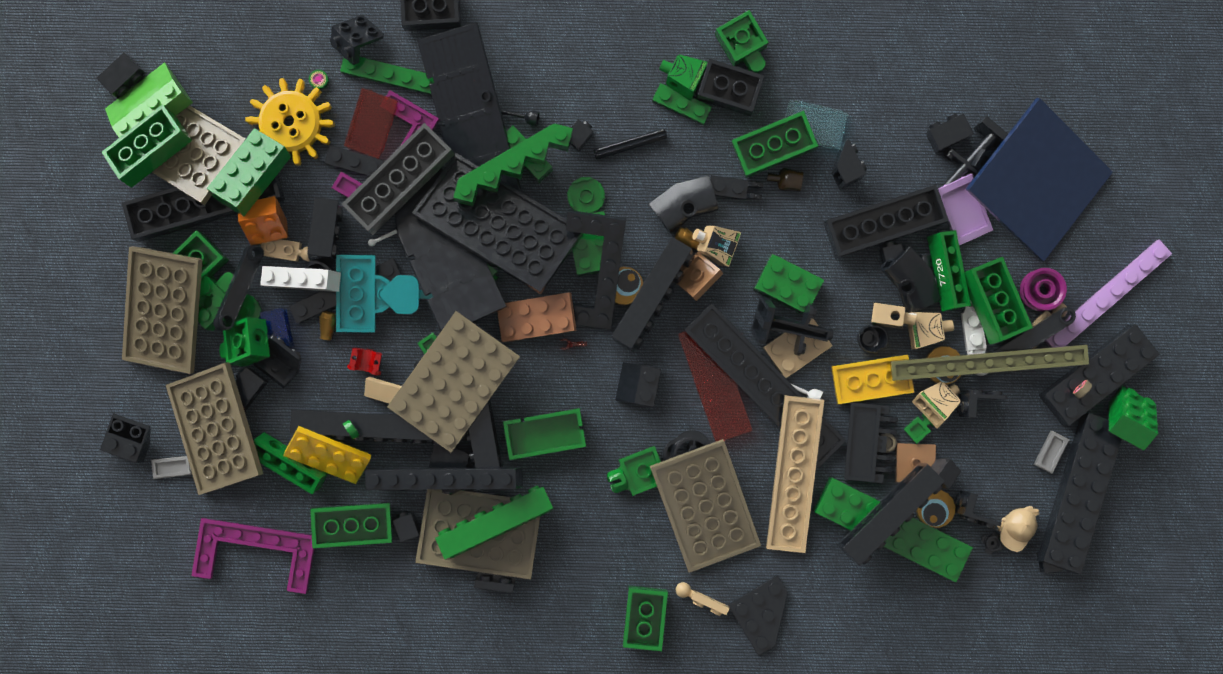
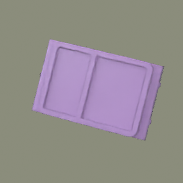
(964, 211)

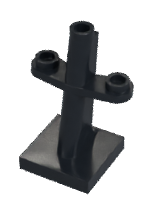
(992, 135)
(766, 321)

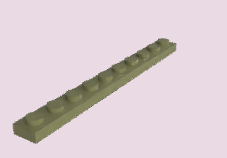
(989, 362)

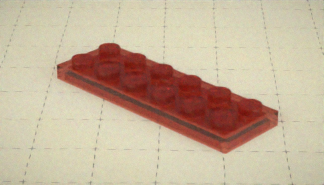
(717, 393)

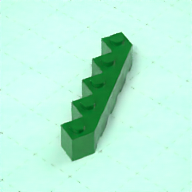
(512, 162)

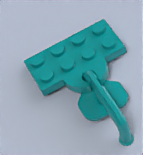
(361, 297)

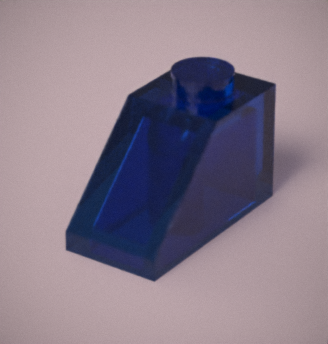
(278, 325)

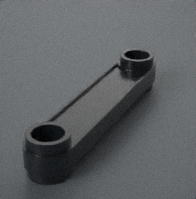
(238, 287)
(1039, 332)

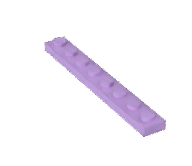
(1111, 293)

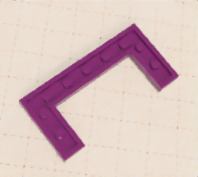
(407, 112)
(213, 531)

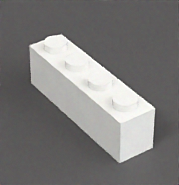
(300, 278)

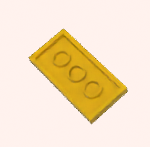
(868, 380)
(327, 455)

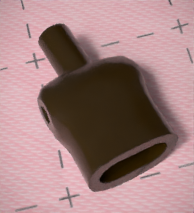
(787, 179)

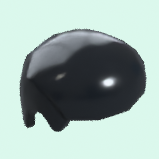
(872, 338)

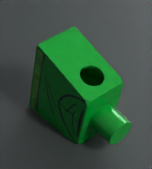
(684, 74)

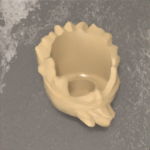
(1018, 528)

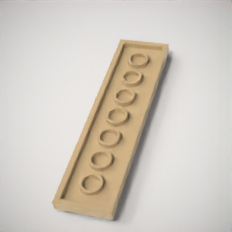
(795, 474)

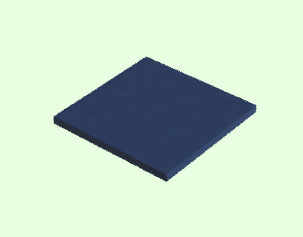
(1039, 179)

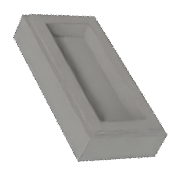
(1051, 452)
(170, 467)

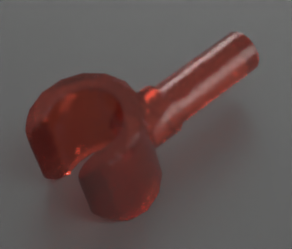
(573, 344)

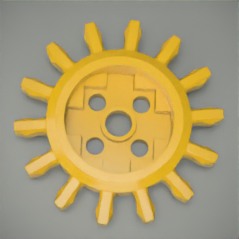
(307, 127)

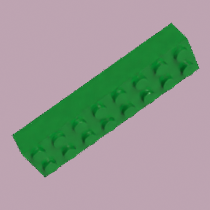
(913, 541)

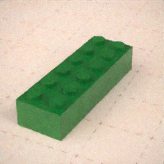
(493, 524)

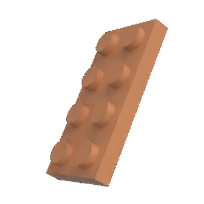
(537, 317)

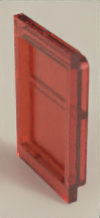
(371, 123)

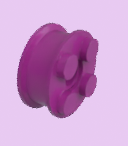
(1031, 293)

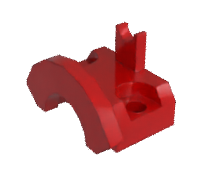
(365, 360)

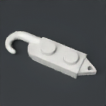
(973, 333)

